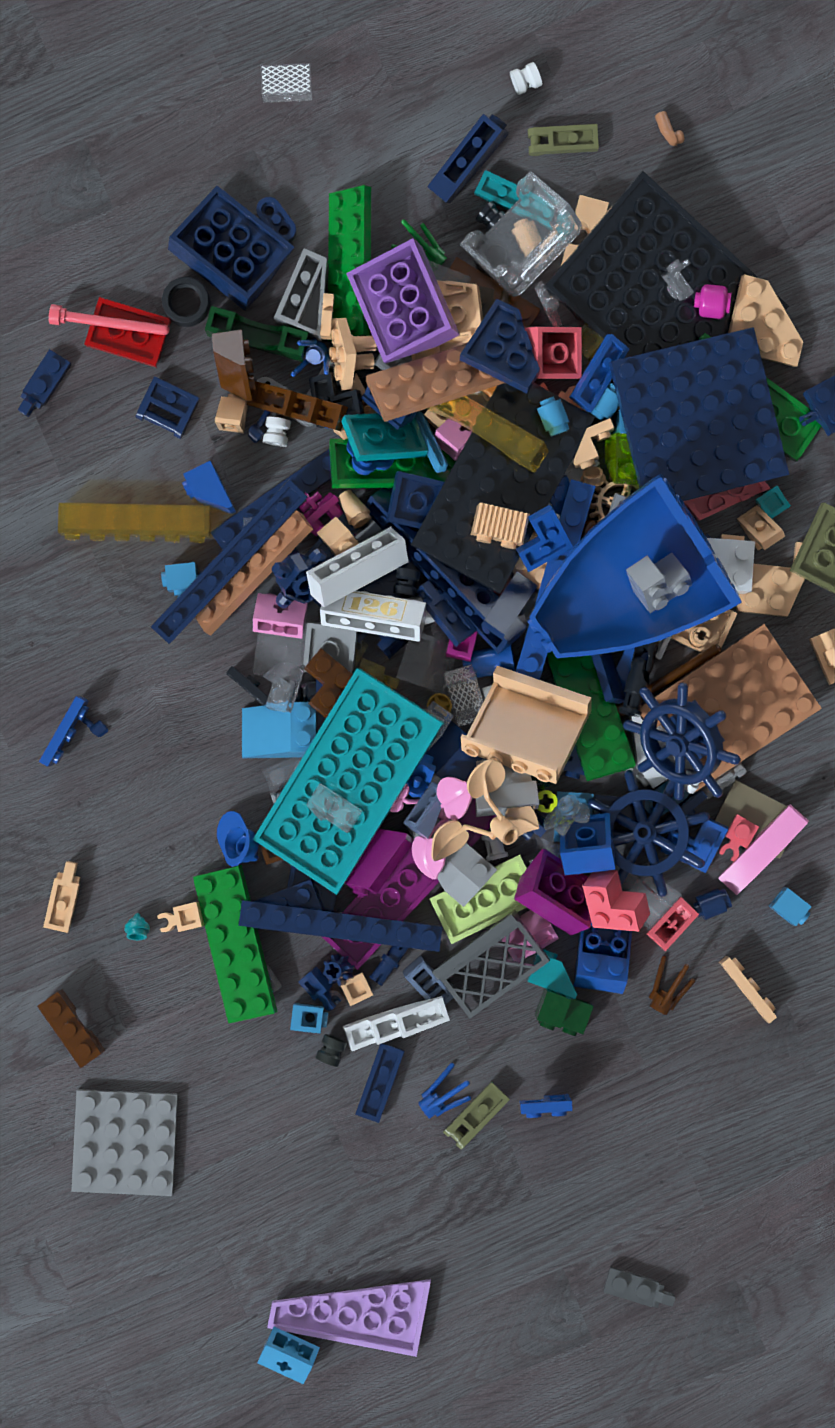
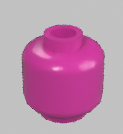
(713, 301)

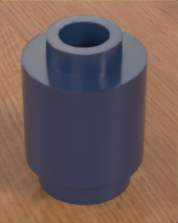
(712, 903)

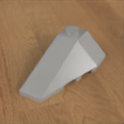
(463, 872)

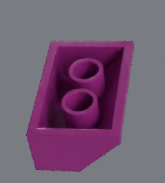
(553, 894)

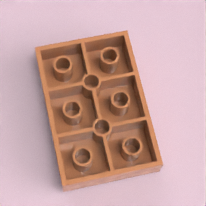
(753, 688)

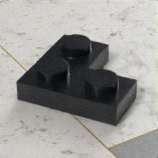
(325, 388)

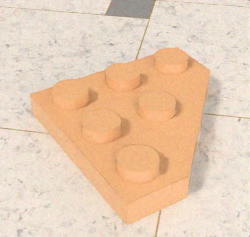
(760, 308)

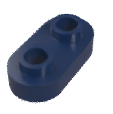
(278, 219)

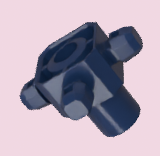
(292, 576)

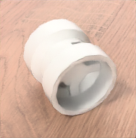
(526, 78)
(276, 433)

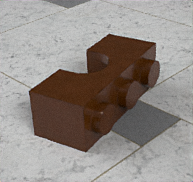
(74, 1035)

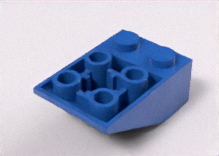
(603, 959)

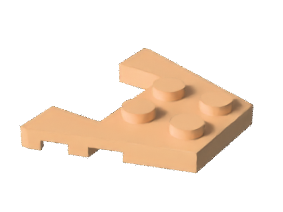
(466, 310)
(772, 588)

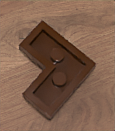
(332, 676)

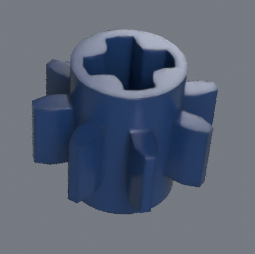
(345, 970)

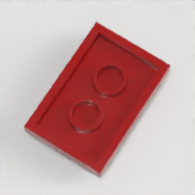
(129, 344)

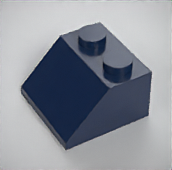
(449, 757)

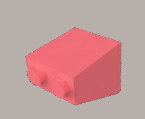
(557, 351)

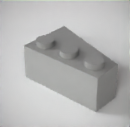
(303, 297)

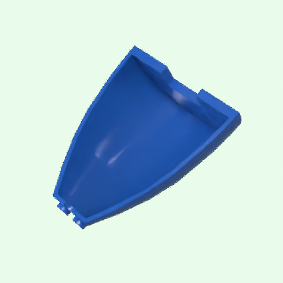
(590, 597)

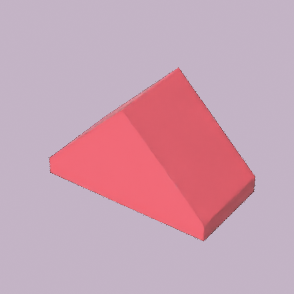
(672, 923)

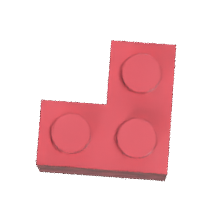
(611, 906)

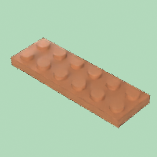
(426, 383)

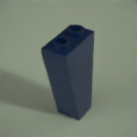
(469, 157)

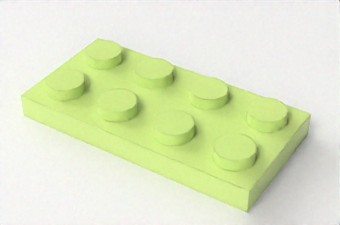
(486, 907)

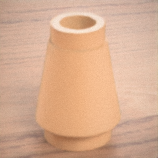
(355, 511)

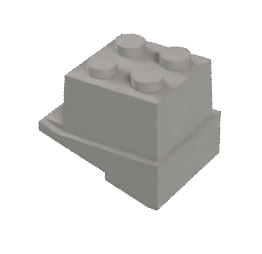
(515, 791)

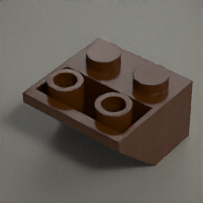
(233, 364)

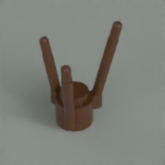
(664, 1000)

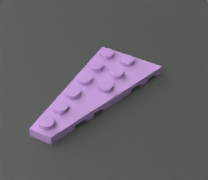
(370, 1317)

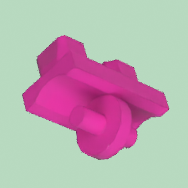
(327, 505)

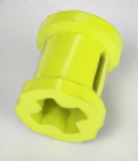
(551, 806)

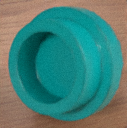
(137, 928)

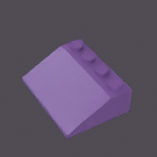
(402, 302)

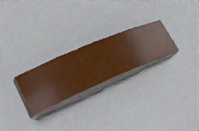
(298, 406)

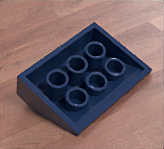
(230, 247)

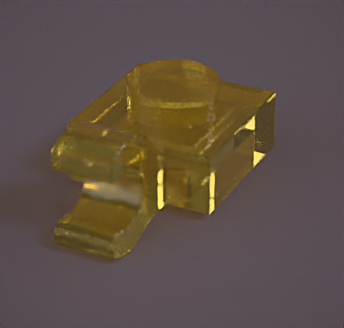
(377, 672)

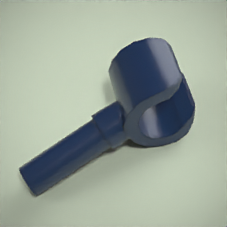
(255, 432)
(97, 729)

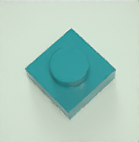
(773, 502)

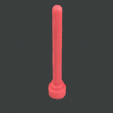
(60, 315)

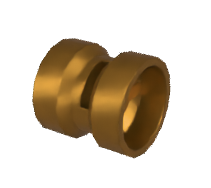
(442, 700)

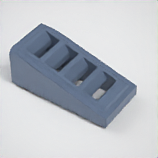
(425, 813)
(415, 967)

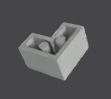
(658, 582)

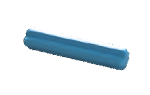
(434, 451)

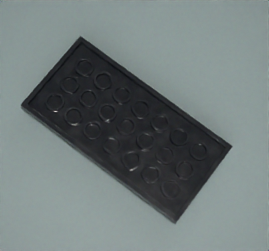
(493, 478)

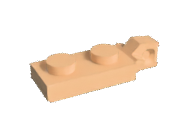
(63, 899)

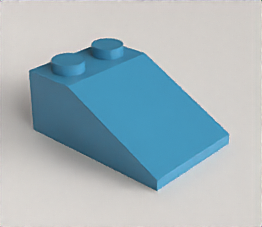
(278, 733)

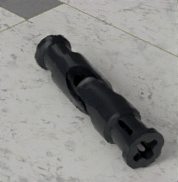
(637, 678)

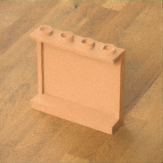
(527, 725)

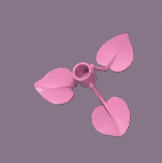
(455, 802)

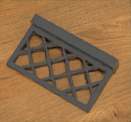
(478, 946)

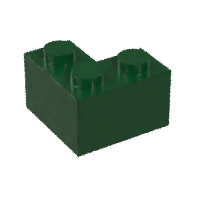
(563, 1011)

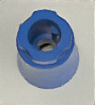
(486, 661)

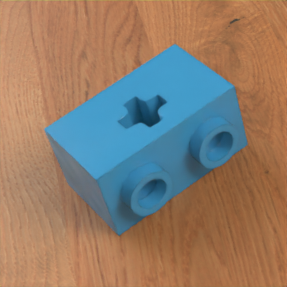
(288, 1355)

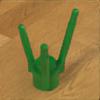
(433, 254)

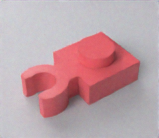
(740, 834)

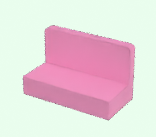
(539, 929)

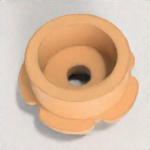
(593, 476)

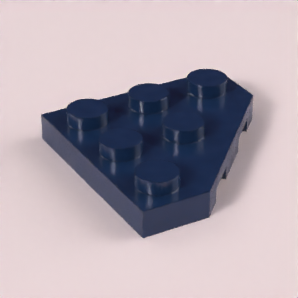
(503, 348)

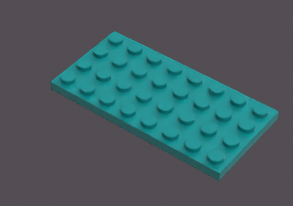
(365, 757)

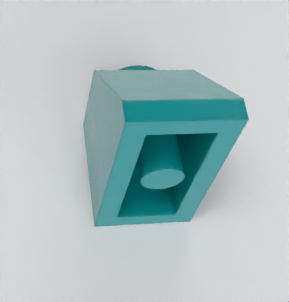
(552, 976)

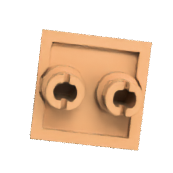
(345, 356)
(707, 633)

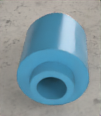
(607, 404)
(553, 416)

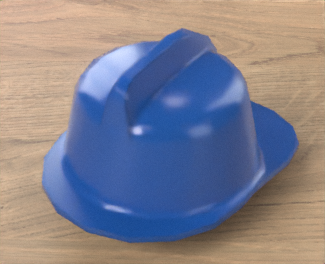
(236, 839)

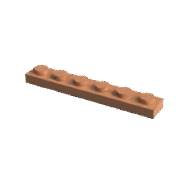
(253, 572)

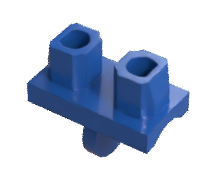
(421, 777)

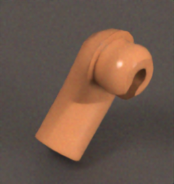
(666, 129)

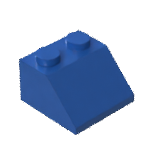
(206, 487)
(588, 846)

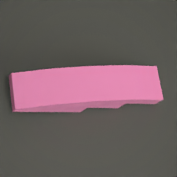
(763, 849)

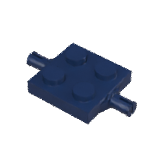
(822, 405)

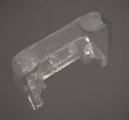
(525, 236)

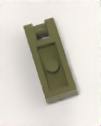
(563, 139)
(476, 1114)

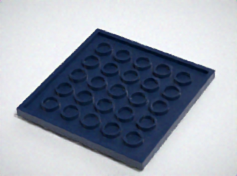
(700, 415)

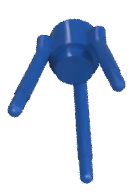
(314, 354)
(434, 1104)

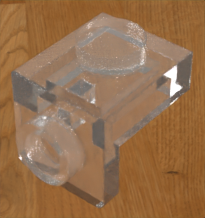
(676, 283)

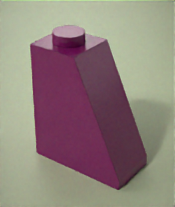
(379, 861)

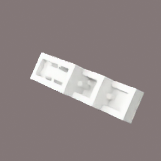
(396, 1023)

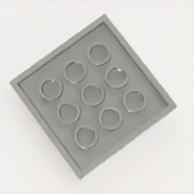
(124, 1142)

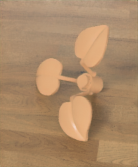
(483, 780)

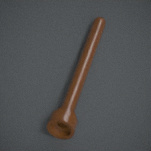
(679, 671)

